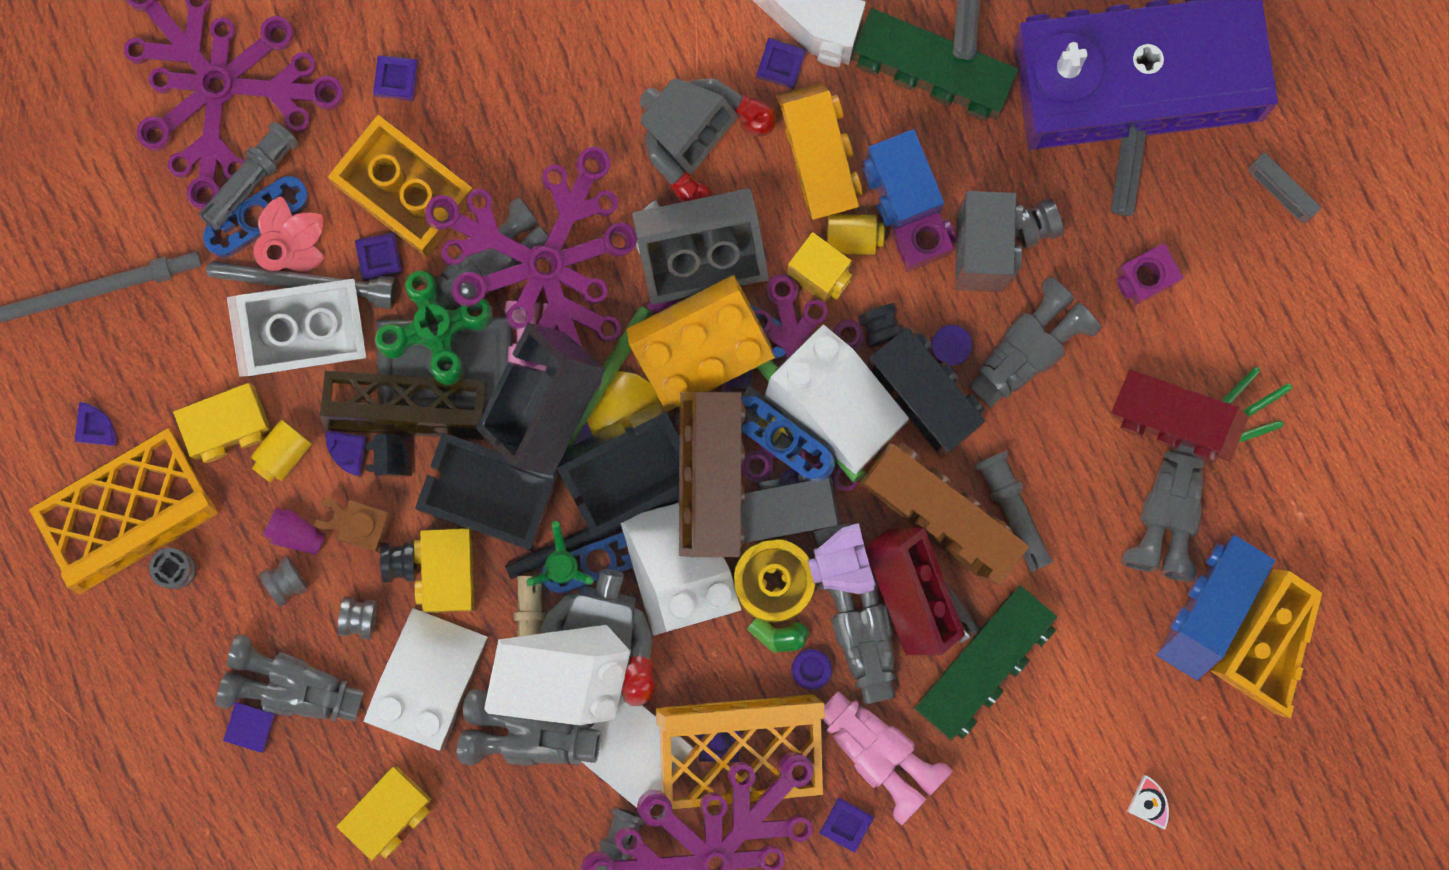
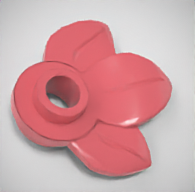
(292, 233)

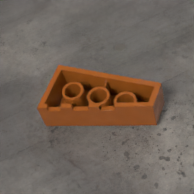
(950, 518)

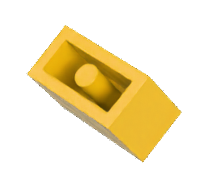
(820, 269)
(222, 423)
(445, 570)
(385, 814)

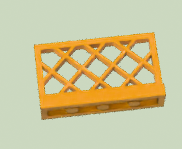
(133, 543)
(732, 717)

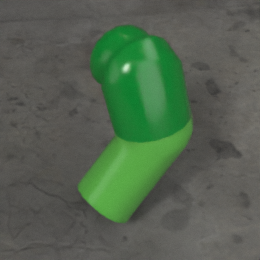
(780, 639)

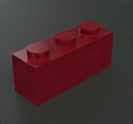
(1179, 417)
(915, 591)

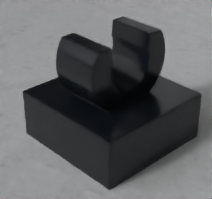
(391, 455)

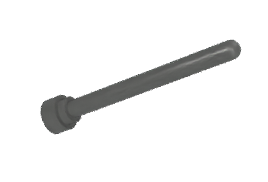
(377, 291)

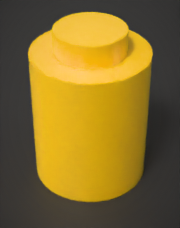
(855, 233)
(279, 452)

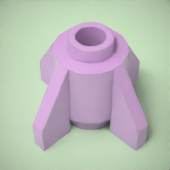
(843, 562)

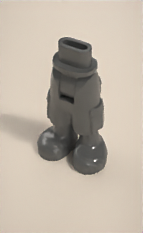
(491, 261)
(1030, 350)
(1170, 506)
(865, 641)
(292, 685)
(527, 740)

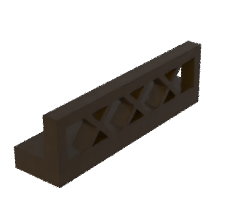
(397, 419)

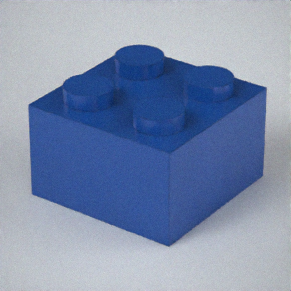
(902, 180)

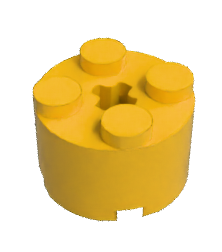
(768, 558)

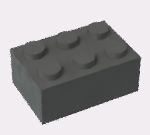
(987, 241)
(700, 244)

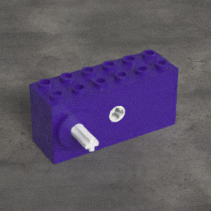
(1087, 84)

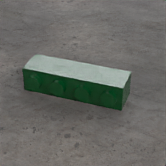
(928, 62)
(984, 664)

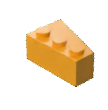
(819, 150)
(1271, 642)

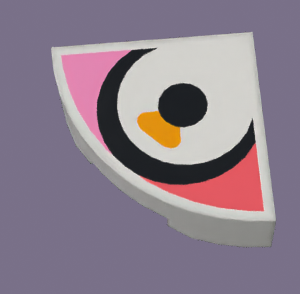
(1150, 803)

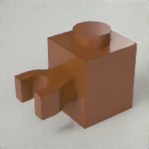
(358, 524)

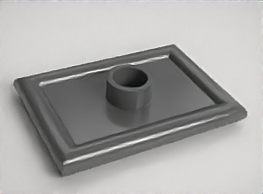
(481, 352)

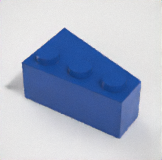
(1216, 607)

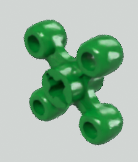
(420, 329)

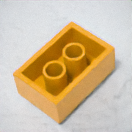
(396, 182)
(700, 342)

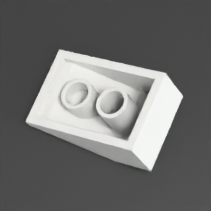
(820, 26)
(296, 327)
(836, 399)
(675, 587)
(559, 676)
(426, 680)

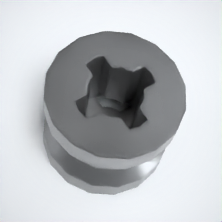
(283, 581)
(357, 618)

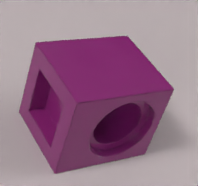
(911, 253)
(1163, 266)

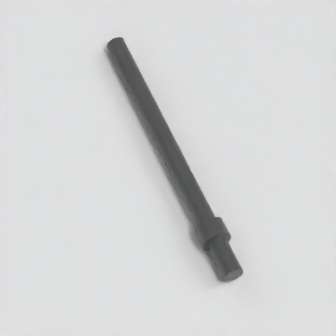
(158, 270)

